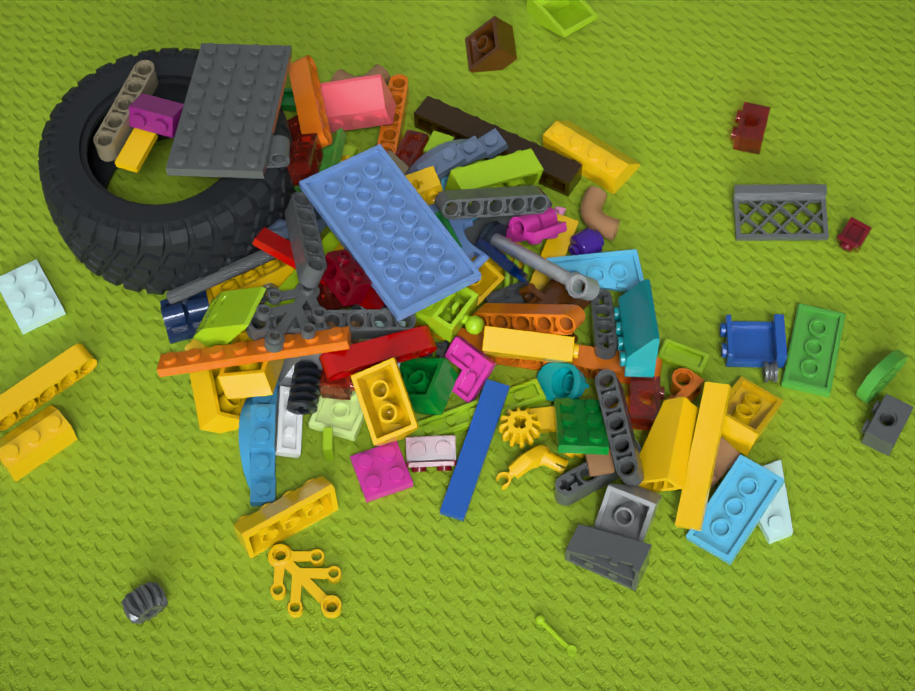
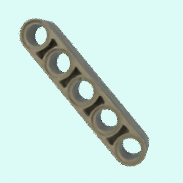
(115, 126)

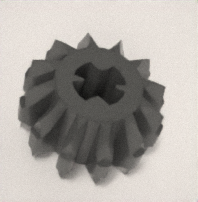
(144, 602)

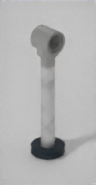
(496, 235)

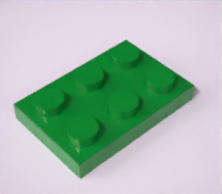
(580, 427)

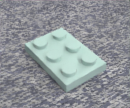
(30, 297)

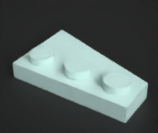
(776, 520)

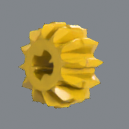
(520, 419)

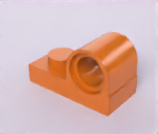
(691, 390)

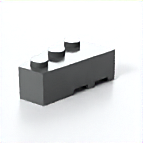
(609, 555)

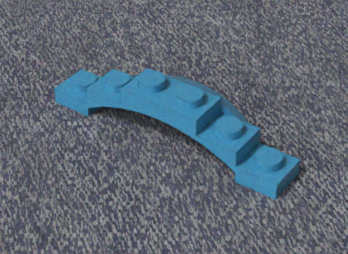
(258, 446)

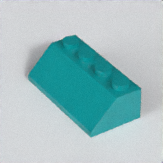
(637, 331)

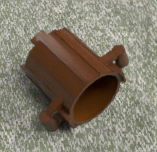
(552, 293)

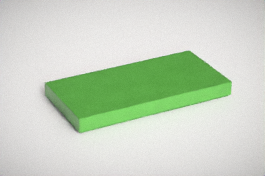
(813, 350)

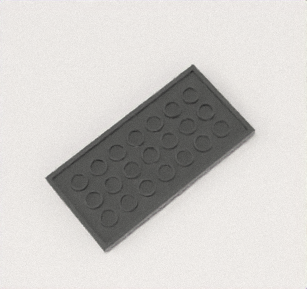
(230, 111)

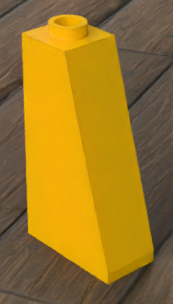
(529, 345)
(669, 446)

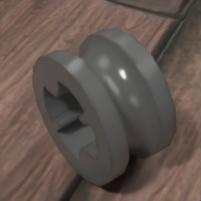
(770, 371)

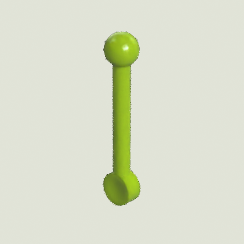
(571, 649)

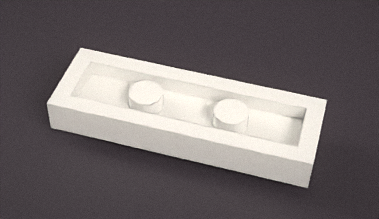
(287, 427)

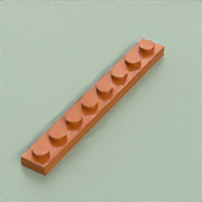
(252, 352)

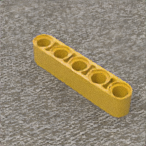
(44, 384)

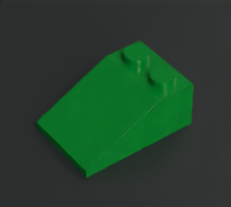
(428, 384)

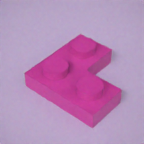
(475, 368)

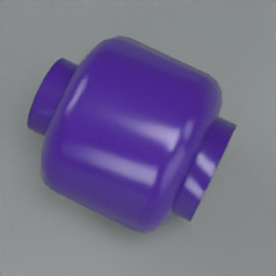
(586, 242)

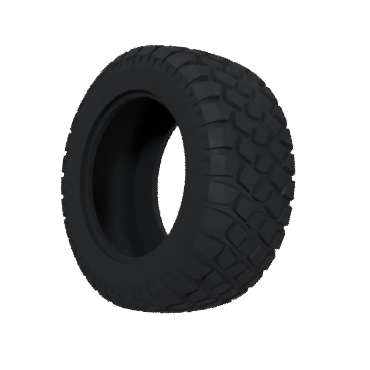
(140, 242)

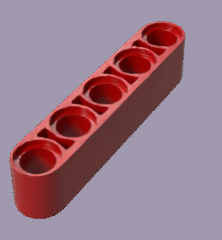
(366, 354)

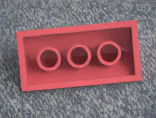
(358, 103)

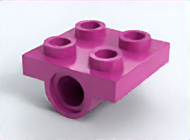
(535, 227)

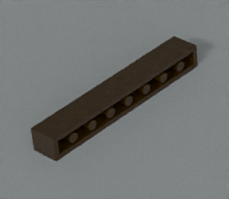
(559, 171)

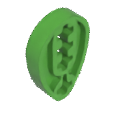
(881, 376)

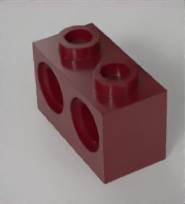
(345, 278)

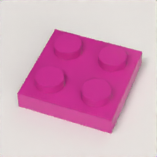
(381, 471)

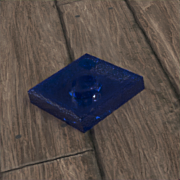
(502, 260)

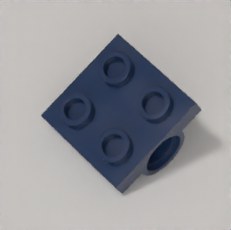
(184, 317)

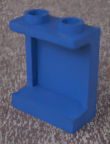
(753, 342)

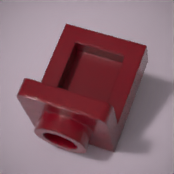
(853, 235)

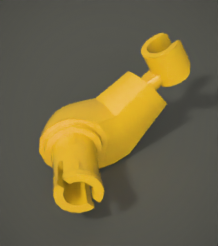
(533, 459)

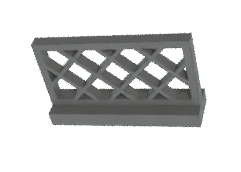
(782, 194)

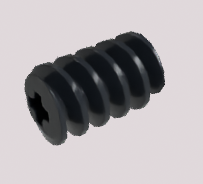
(304, 388)

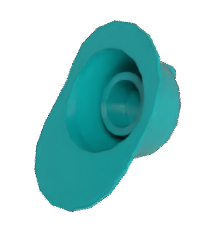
(561, 381)

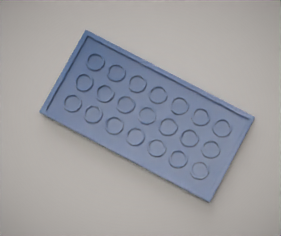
(390, 232)

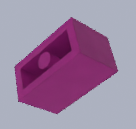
(155, 115)

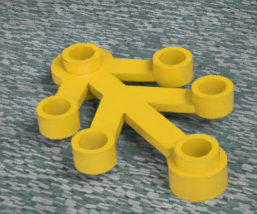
(303, 577)

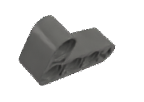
(572, 488)

